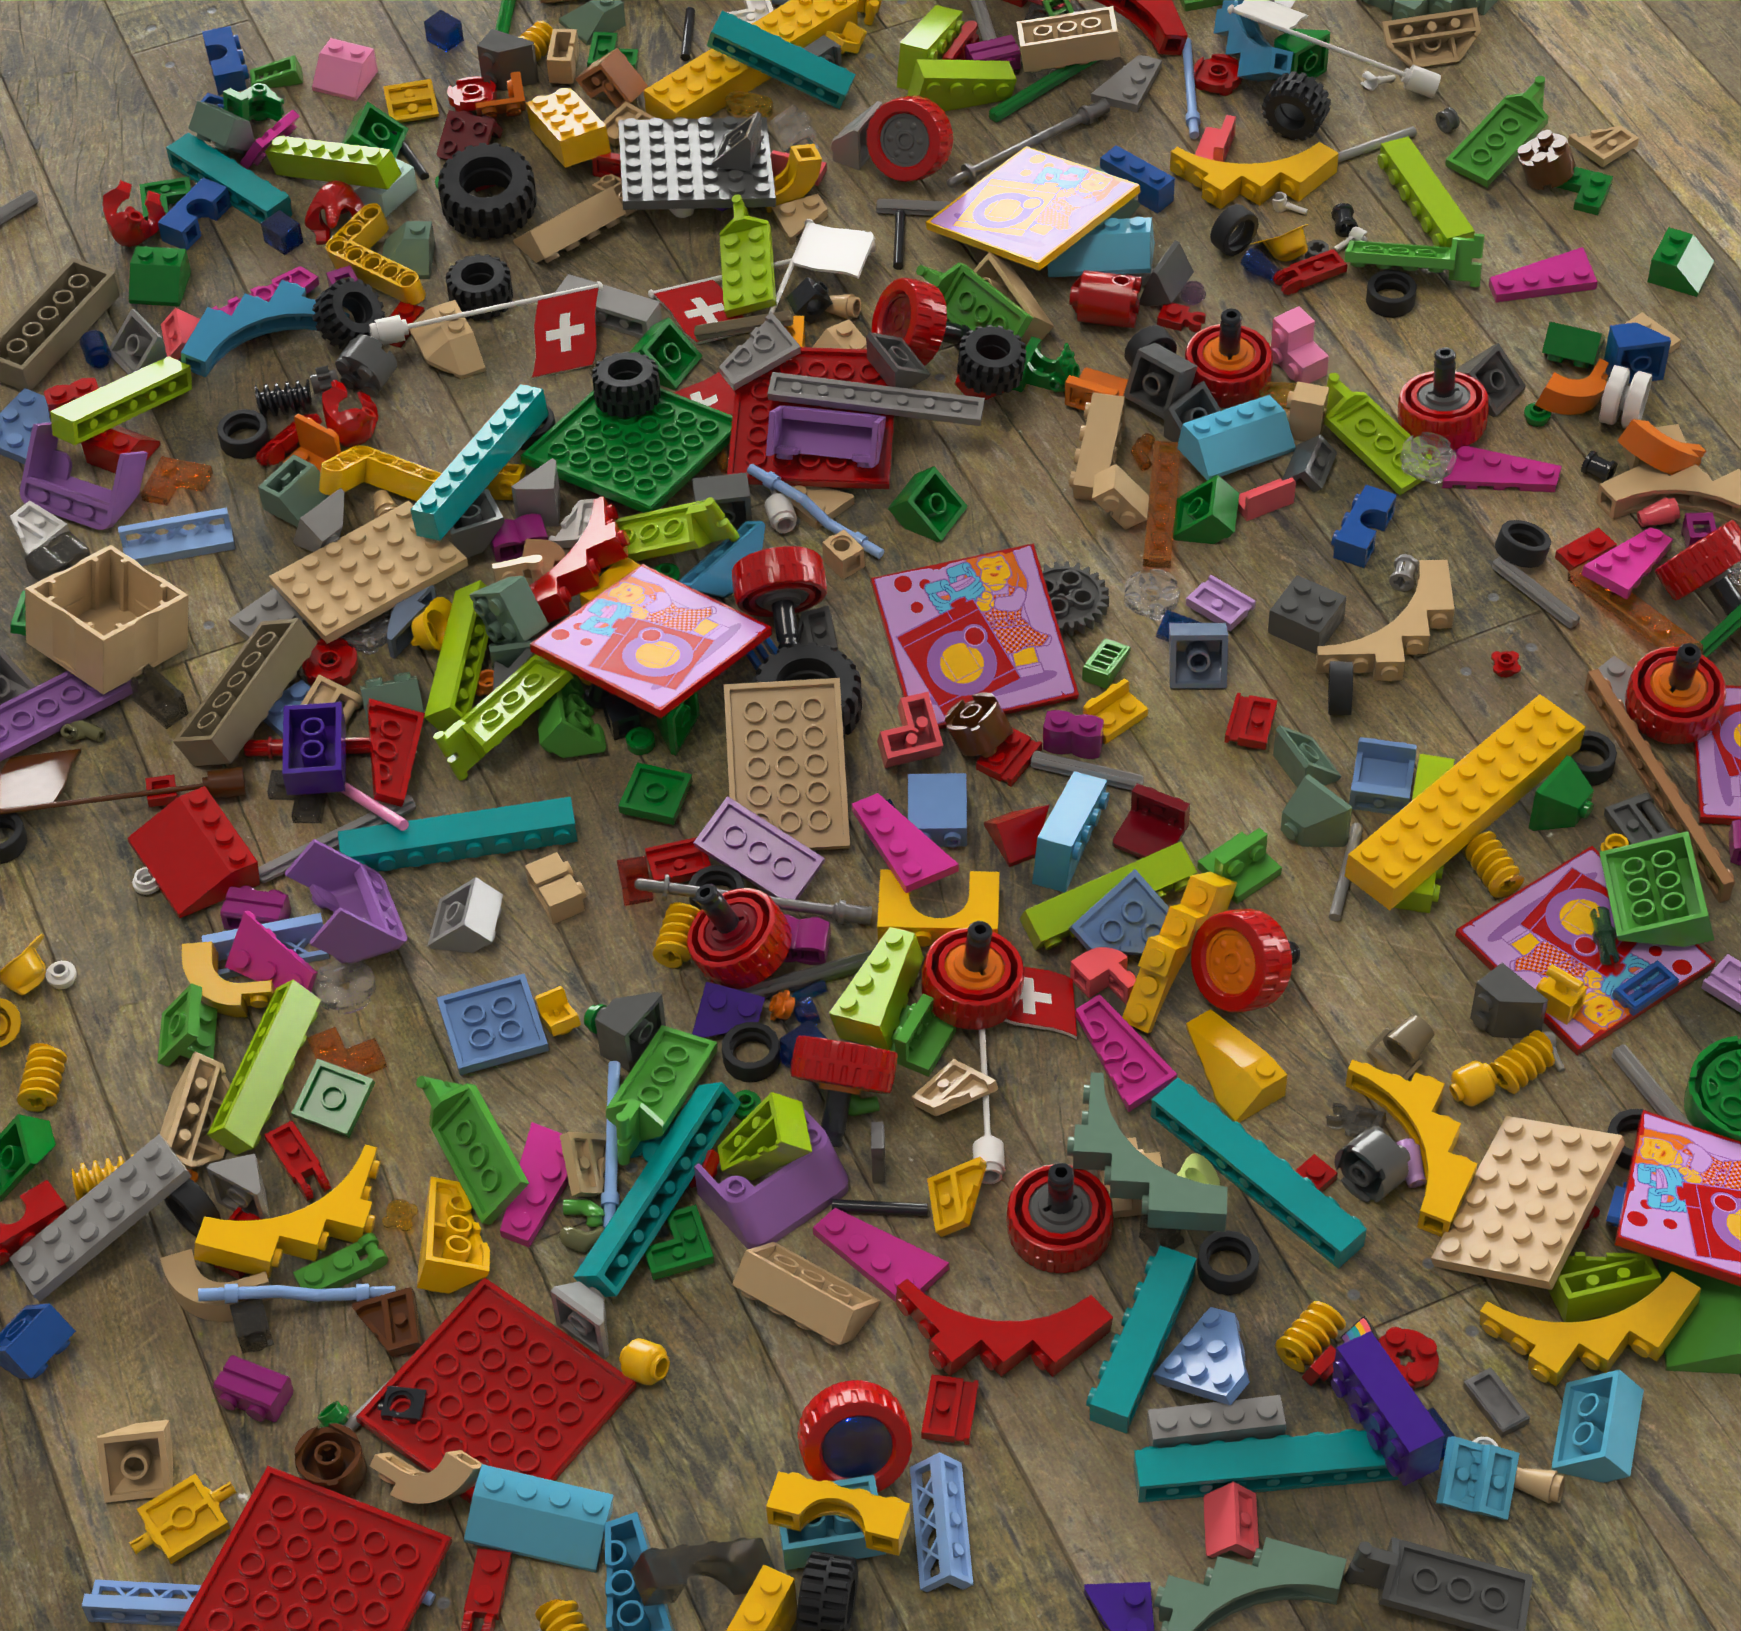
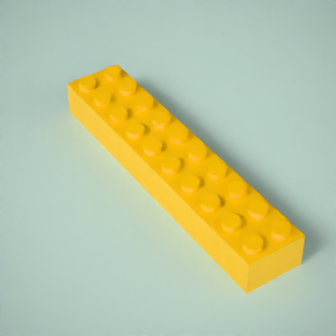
(704, 83)
(1463, 802)

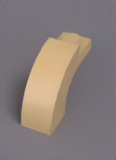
(448, 1480)

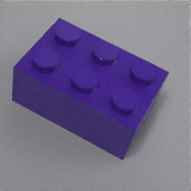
(314, 748)

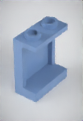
(1382, 776)
(939, 807)

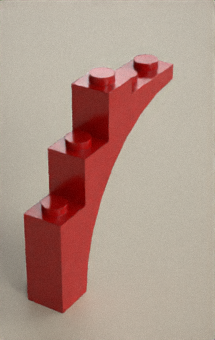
(1157, 21)
(580, 569)
(1002, 1345)

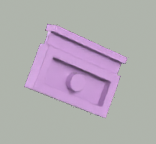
(1220, 602)
(1726, 982)

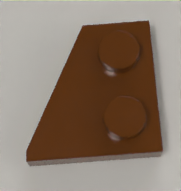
(392, 1320)

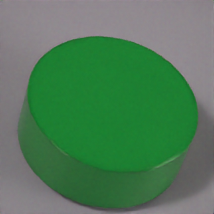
(640, 741)

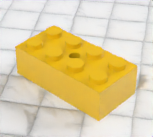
(568, 127)

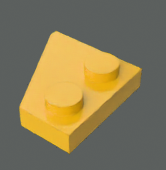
(955, 1195)

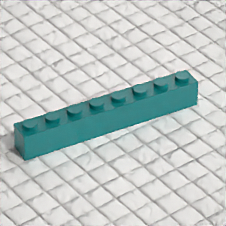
(479, 462)
(462, 835)
(1259, 1172)
(657, 1189)
(1258, 1465)

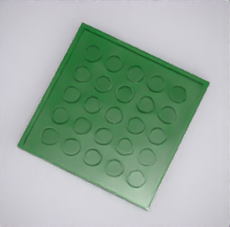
(633, 458)

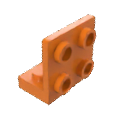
(511, 105)
(1080, 389)
(315, 441)

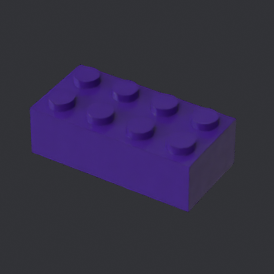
(1387, 1409)

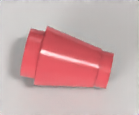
(1661, 512)

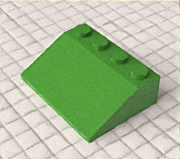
(1657, 892)
(1712, 1332)

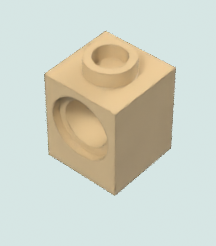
(843, 554)

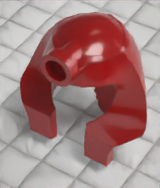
(335, 199)
(130, 227)
(352, 425)

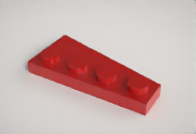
(393, 746)

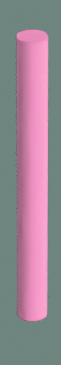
(375, 807)

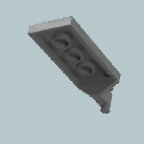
(1443, 1585)

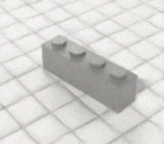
(619, 308)
(1216, 1421)

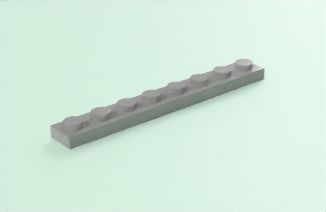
(876, 399)

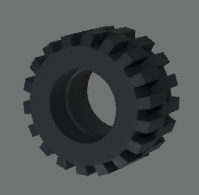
(1296, 106)
(479, 284)
(358, 300)
(991, 360)
(626, 384)
(827, 1593)

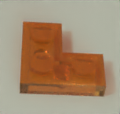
(170, 475)
(360, 1058)

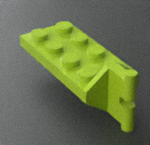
(746, 263)
(1369, 433)
(676, 529)
(500, 713)

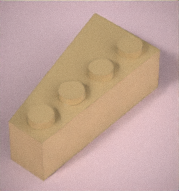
(1099, 441)

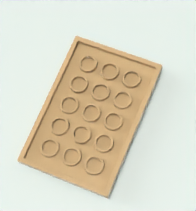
(365, 573)
(790, 757)
(1528, 1202)

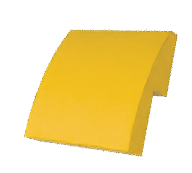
(411, 101)

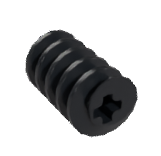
(283, 398)

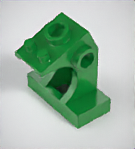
(254, 103)
(1047, 372)

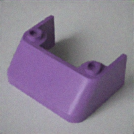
(825, 433)
(51, 487)
(363, 909)
(783, 1199)

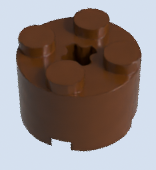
(1546, 160)
(978, 725)
(331, 1459)

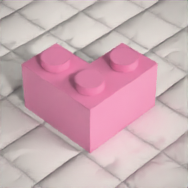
(1295, 349)

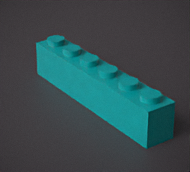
(780, 59)
(246, 190)
(1142, 1339)

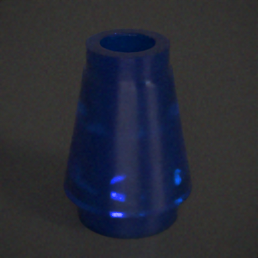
(1259, 264)

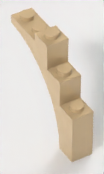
(1689, 487)
(1408, 634)

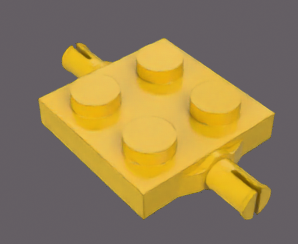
(183, 1518)

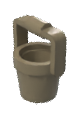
(1404, 1043)

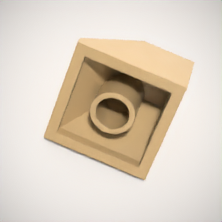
(136, 1461)

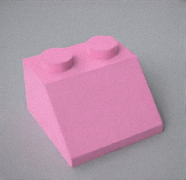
(344, 69)

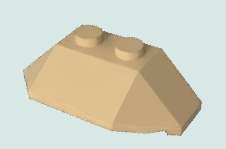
(1432, 37)
(448, 343)
(194, 1110)

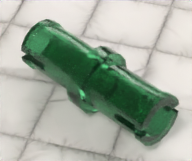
(1604, 936)

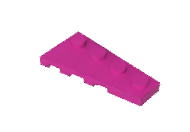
(298, 275)
(1547, 277)
(1489, 468)
(1628, 563)
(905, 848)
(1126, 1057)
(547, 1178)
(878, 1254)

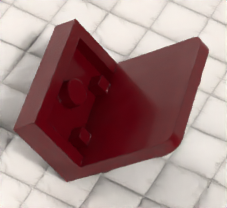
(466, 129)
(1152, 822)

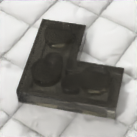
(306, 807)

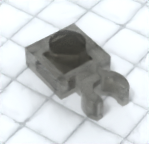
(1355, 1121)

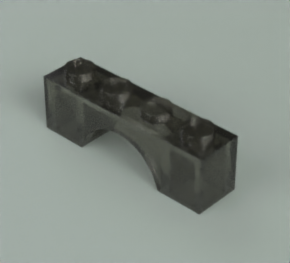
(664, 1572)

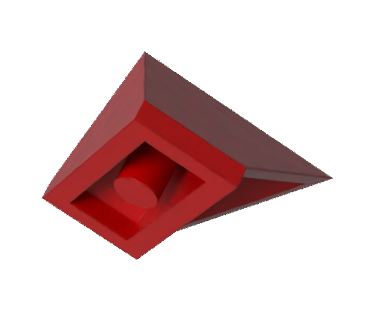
(1017, 833)

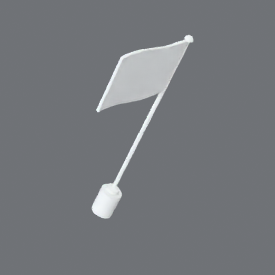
(1285, 19)
(829, 251)

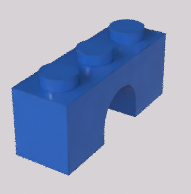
(225, 59)
(1155, 184)
(181, 223)
(1369, 510)

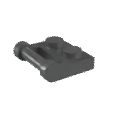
(1630, 822)

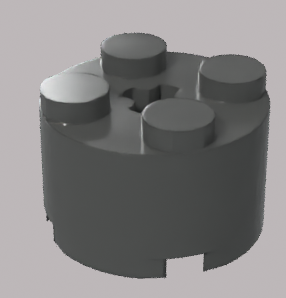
(365, 365)
(1372, 1165)

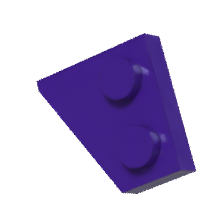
(724, 1008)
(1122, 1605)

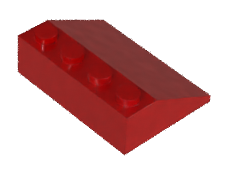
(194, 853)

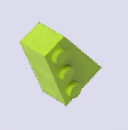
(766, 1138)
(1603, 1285)

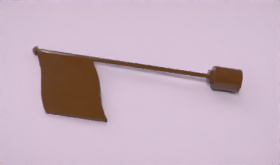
(39, 780)

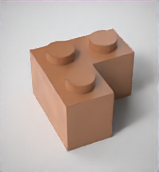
(614, 77)

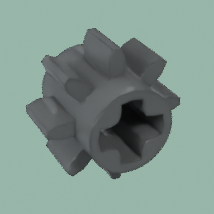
(322, 379)

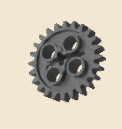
(1076, 596)

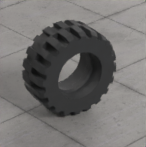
(482, 167)
(817, 662)

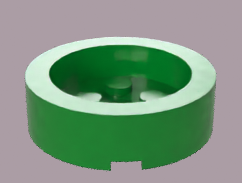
(1714, 1089)

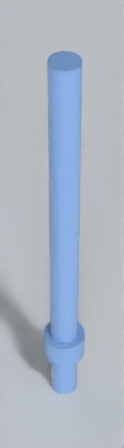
(1192, 116)
(610, 1197)

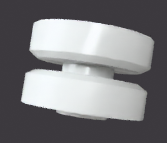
(1620, 396)

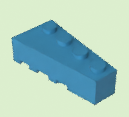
(1068, 831)
(625, 1610)

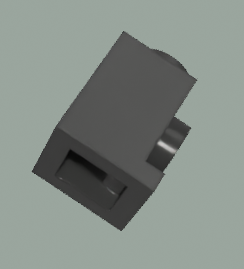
(827, 49)

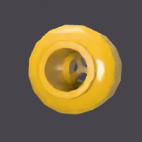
(1473, 1083)
(644, 1361)

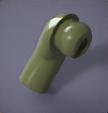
(81, 730)
(578, 1239)

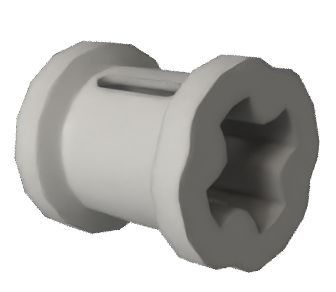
(1404, 572)

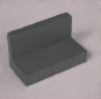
(1311, 462)

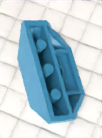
(714, 572)

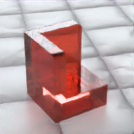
(629, 871)

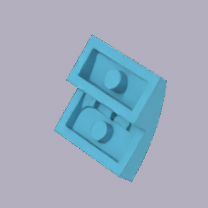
(1477, 1478)

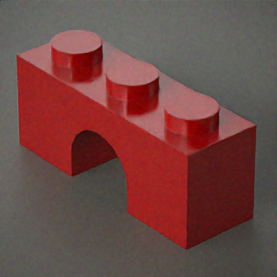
(41, 1208)

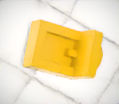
(850, 39)
(556, 1012)

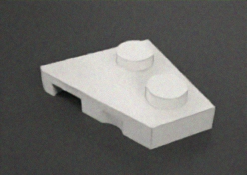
(574, 524)
(36, 526)

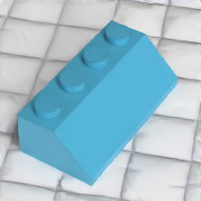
(1111, 247)
(1237, 437)
(538, 1518)

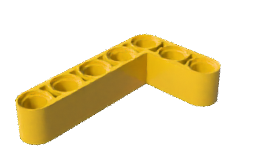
(352, 247)
(376, 468)

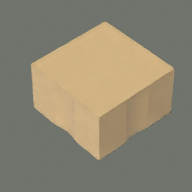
(106, 619)

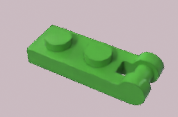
(343, 1265)

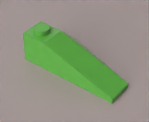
(567, 723)

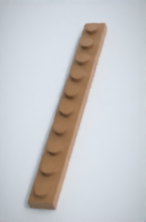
(1658, 784)

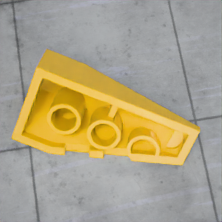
(1237, 1068)
(451, 1240)

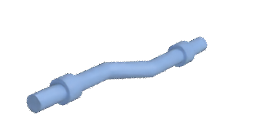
(774, 482)
(232, 1293)

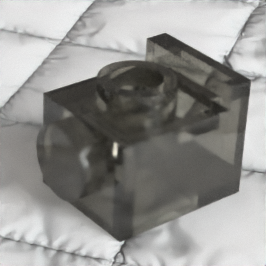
(1159, 1236)

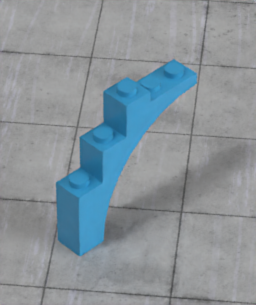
(1245, 41)
(253, 317)

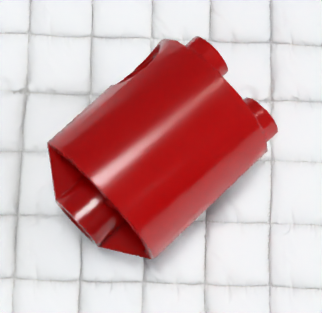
(1106, 298)

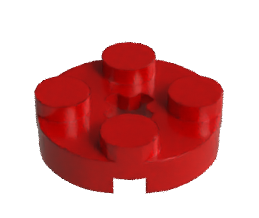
(1207, 78)
(471, 91)
(340, 671)
(1419, 1349)

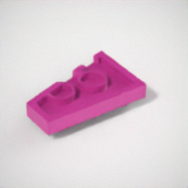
(256, 153)
(264, 958)

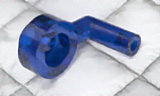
(805, 1007)

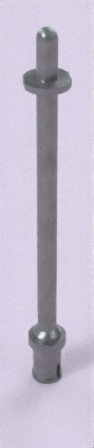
(1085, 115)
(838, 911)

